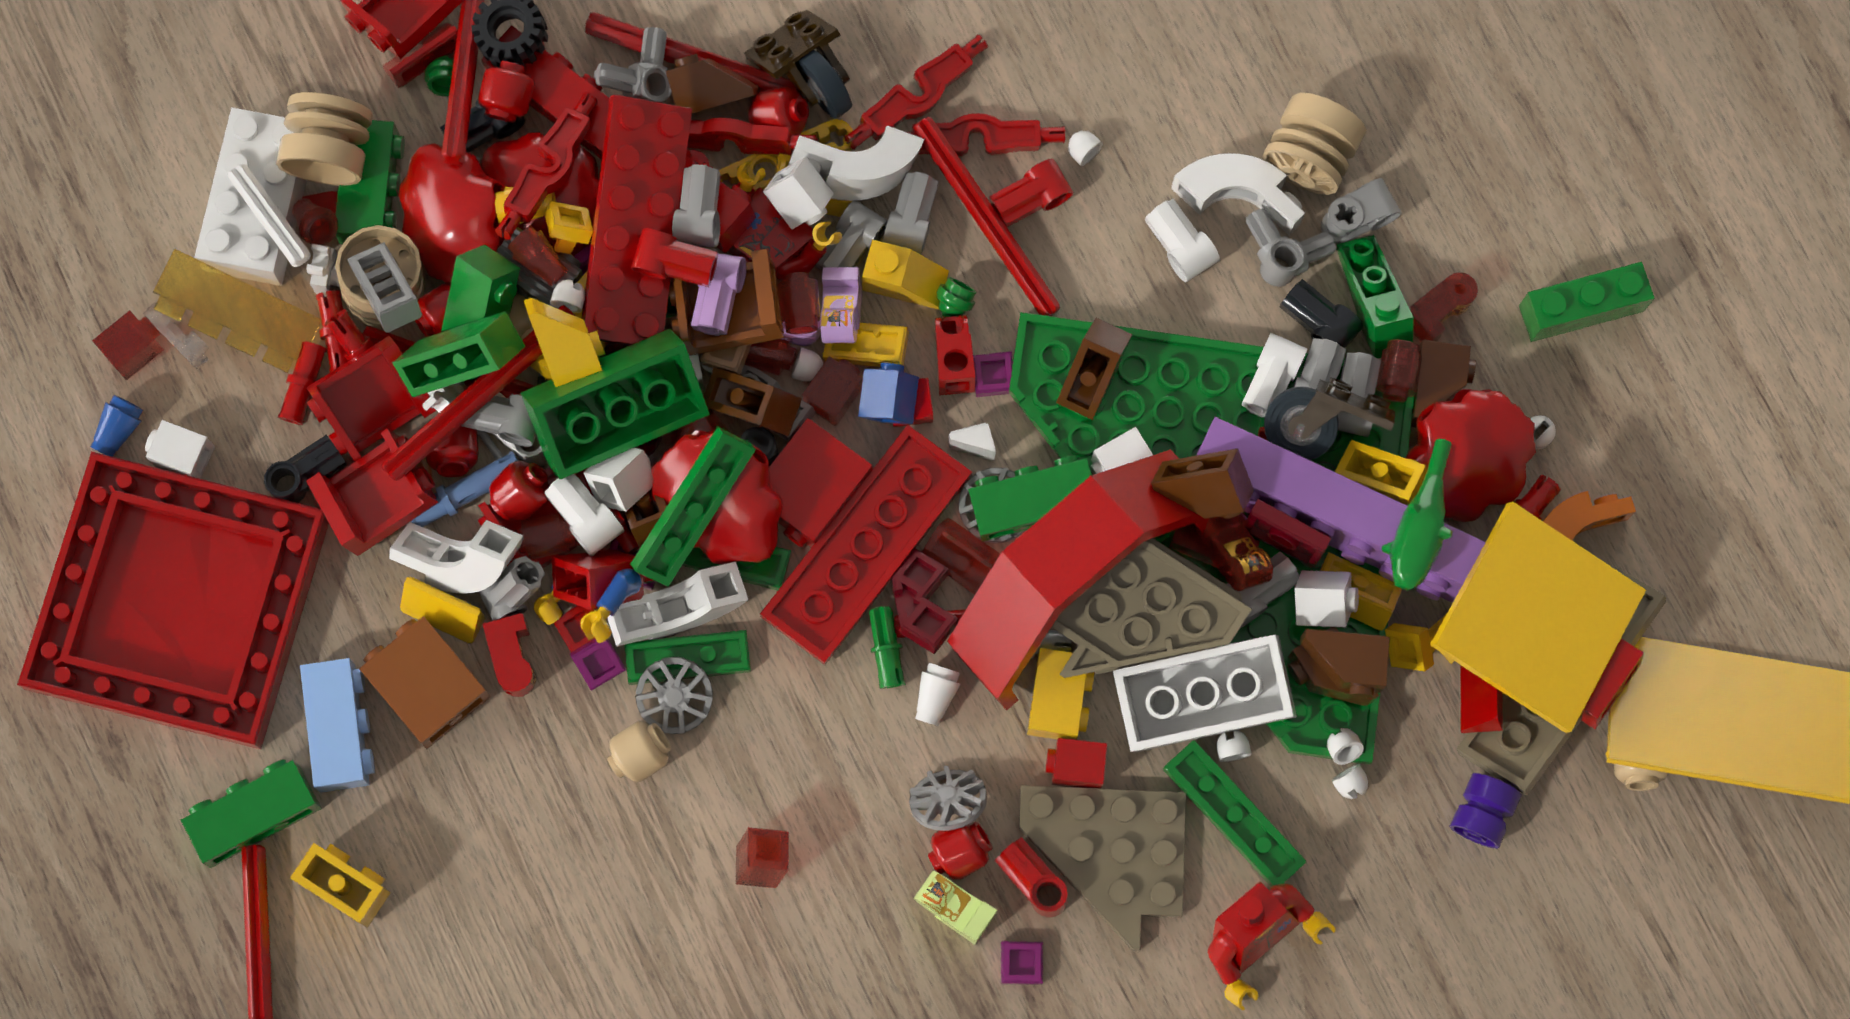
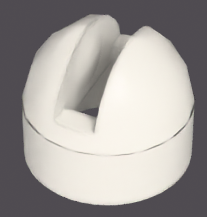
(1084, 147)
(568, 294)
(806, 365)
(1548, 435)
(1344, 746)
(1233, 748)
(1351, 782)

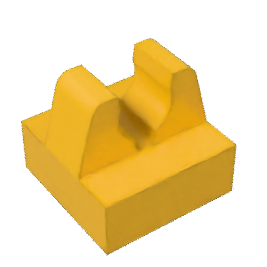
(568, 225)
(1410, 646)

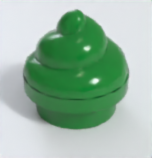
(439, 75)
(955, 298)

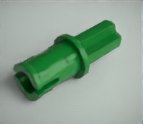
(886, 648)

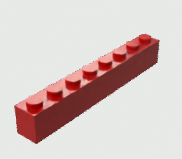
(561, 88)

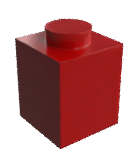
(1077, 763)

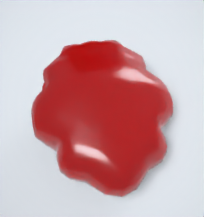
(505, 162)
(448, 209)
(1486, 454)
(748, 516)

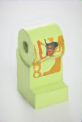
(955, 906)

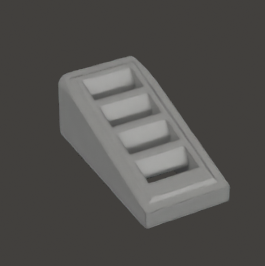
(394, 309)

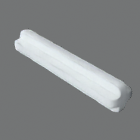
(269, 215)

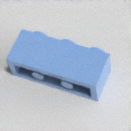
(336, 725)

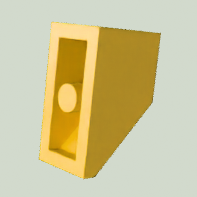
(902, 274)
(564, 342)

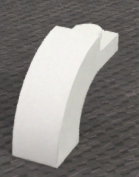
(862, 173)
(1239, 178)
(456, 564)
(680, 607)

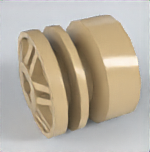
(324, 139)
(1315, 143)
(404, 254)

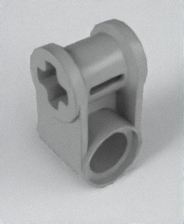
(1364, 209)

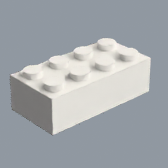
(231, 232)
(1204, 693)

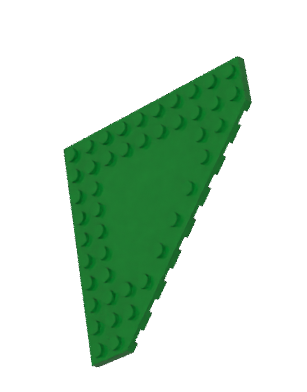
(1171, 394)

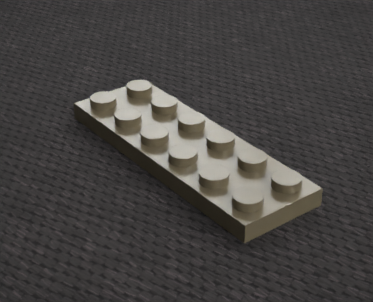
(1530, 742)

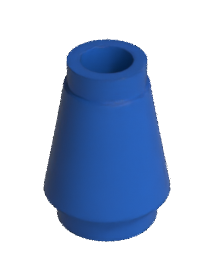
(115, 425)

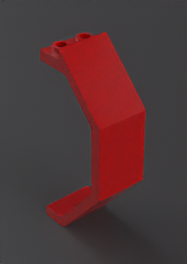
(1057, 564)

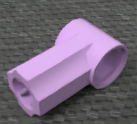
(716, 303)

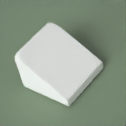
(974, 441)

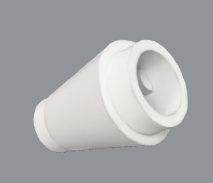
(936, 692)

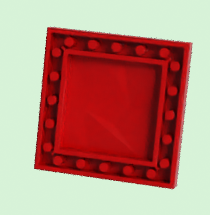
(175, 600)

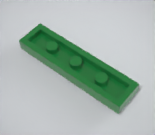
(692, 506)
(1234, 814)

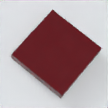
(1286, 534)

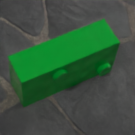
(631, 401)

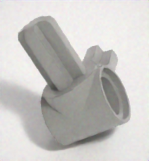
(633, 80)
(1295, 253)

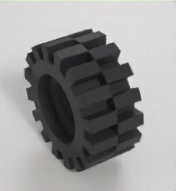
(518, 49)

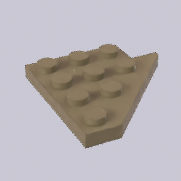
(1147, 612)
(1113, 848)

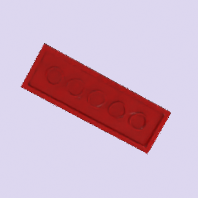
(635, 191)
(865, 544)

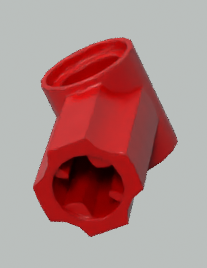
(1040, 189)
(664, 256)
(1031, 875)

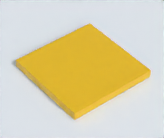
(1538, 617)

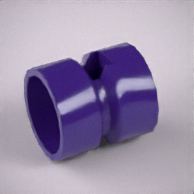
(1487, 805)

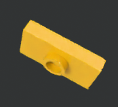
(873, 346)

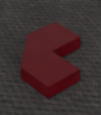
(917, 615)

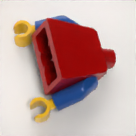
(592, 583)

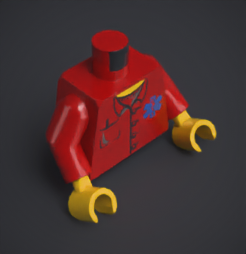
(789, 248)
(1253, 928)

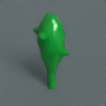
(1421, 526)

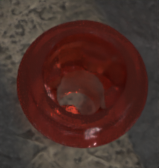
(315, 222)
(537, 255)

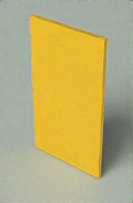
(1735, 720)

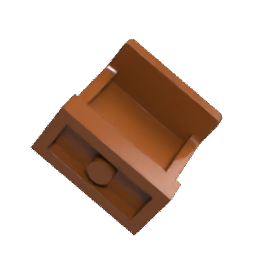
(753, 316)
(423, 681)

